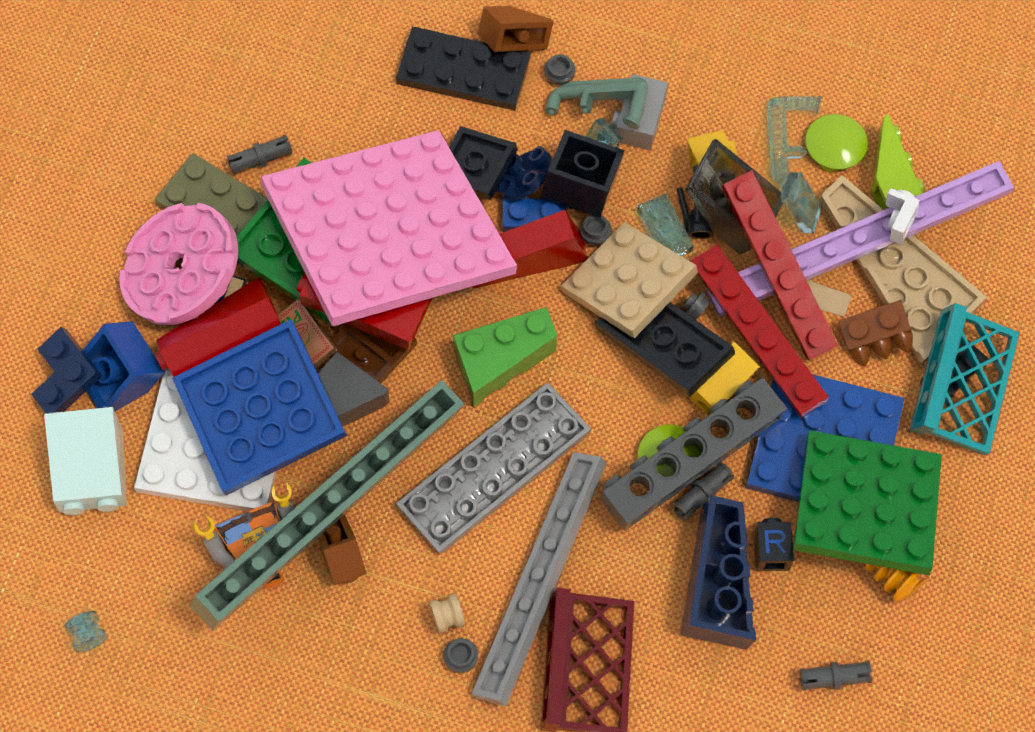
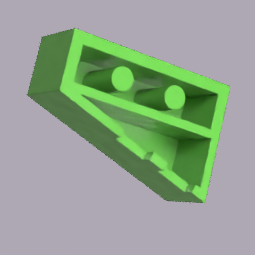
(502, 351)

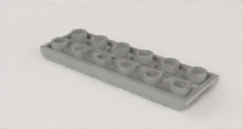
(493, 468)

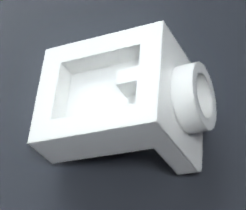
(903, 216)

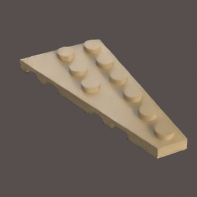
(903, 271)

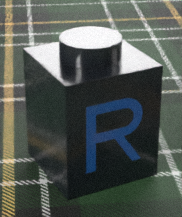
(773, 545)

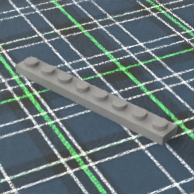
(539, 579)

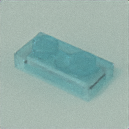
(801, 202)
(665, 224)

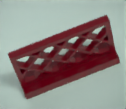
(558, 662)

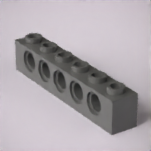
(755, 397)

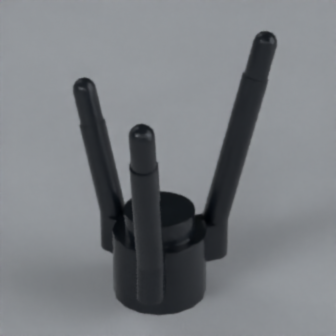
(695, 222)

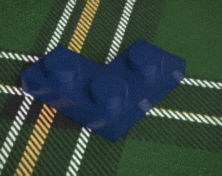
(72, 373)

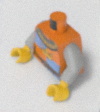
(241, 532)

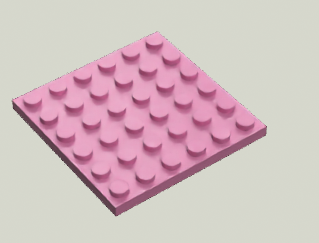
(387, 227)

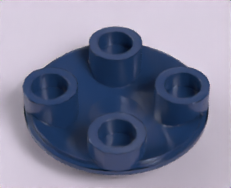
(525, 174)

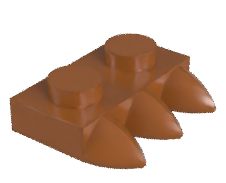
(877, 329)

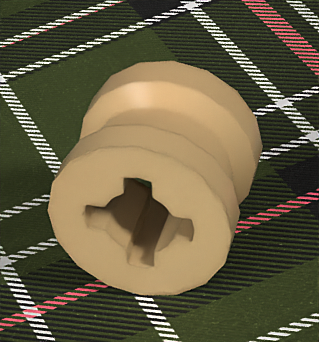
(447, 613)

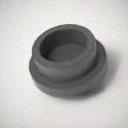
(559, 69)
(595, 230)
(696, 304)
(461, 655)

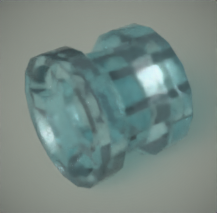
(85, 631)

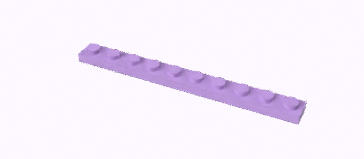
(873, 234)

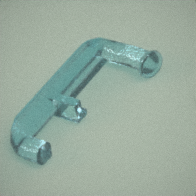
(777, 133)

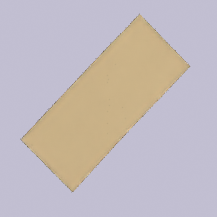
(830, 299)

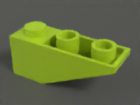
(892, 165)

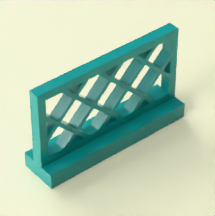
(938, 377)

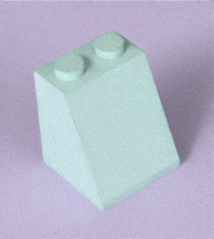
(86, 460)

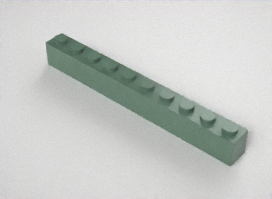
(325, 506)

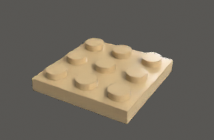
(629, 279)

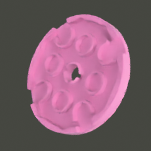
(208, 264)

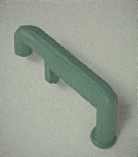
(603, 90)

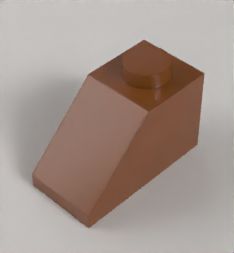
(514, 29)
(341, 552)

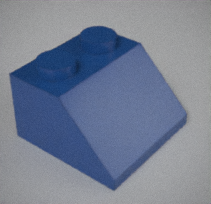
(124, 362)

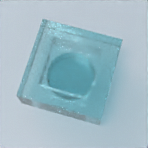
(604, 133)

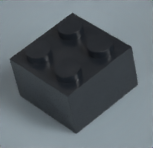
(582, 173)

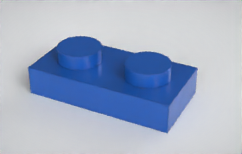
(527, 210)

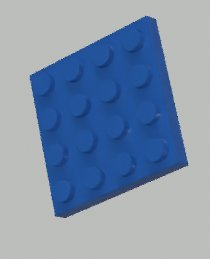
(259, 407)
(847, 413)

